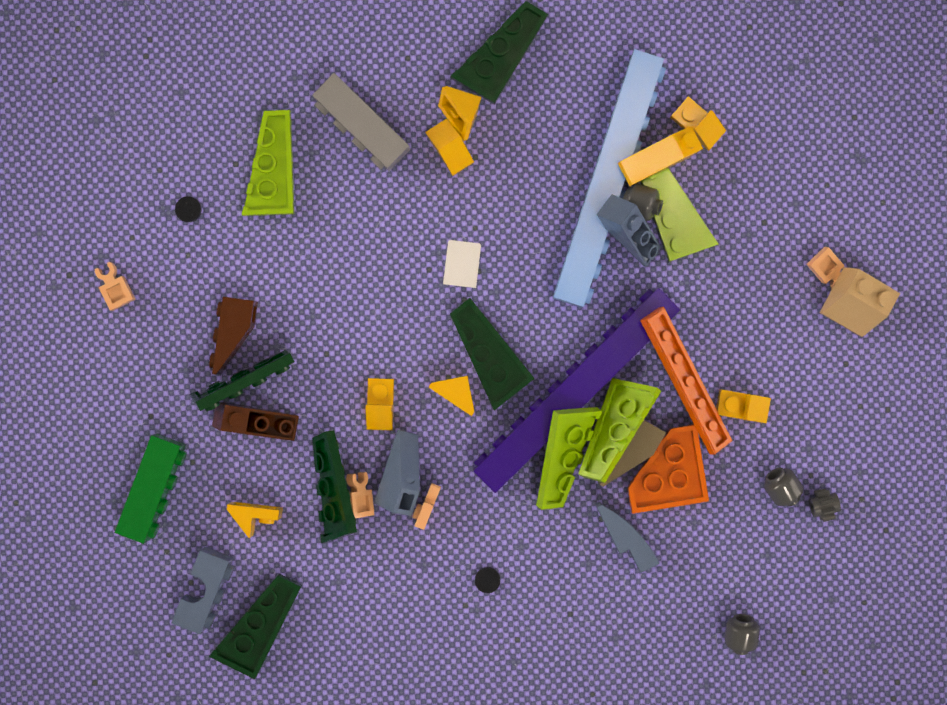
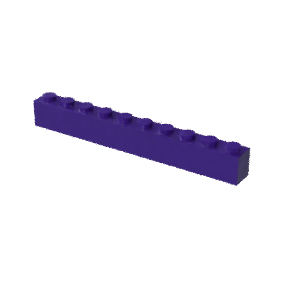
(573, 392)

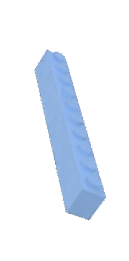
(607, 179)

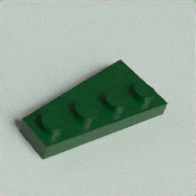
(496, 60)
(492, 358)
(220, 390)
(332, 487)
(256, 631)

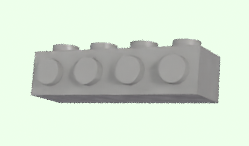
(361, 122)

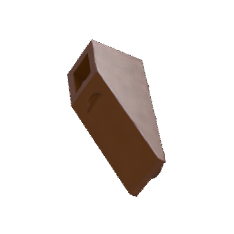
(235, 325)
(255, 421)

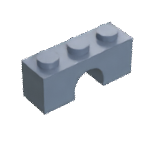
(213, 569)

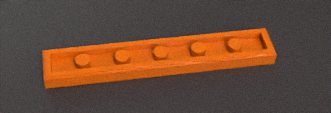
(686, 380)

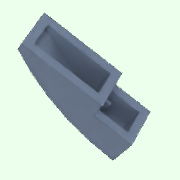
(627, 538)

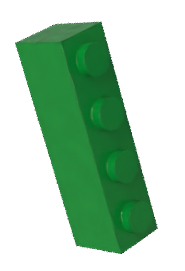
(150, 488)

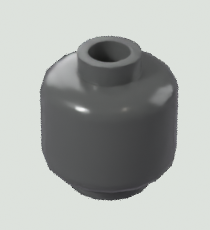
(646, 199)
(783, 487)
(742, 634)

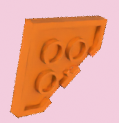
(671, 475)

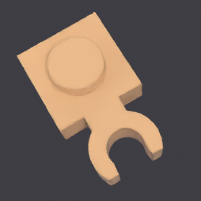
(826, 266)
(115, 290)
(360, 497)
(423, 511)

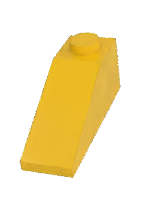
(660, 156)

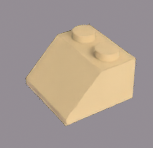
(859, 301)

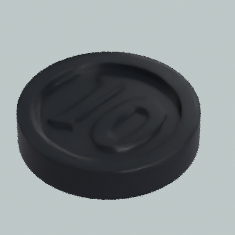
(188, 209)
(487, 580)

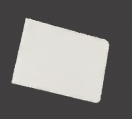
(462, 263)

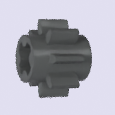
(824, 505)

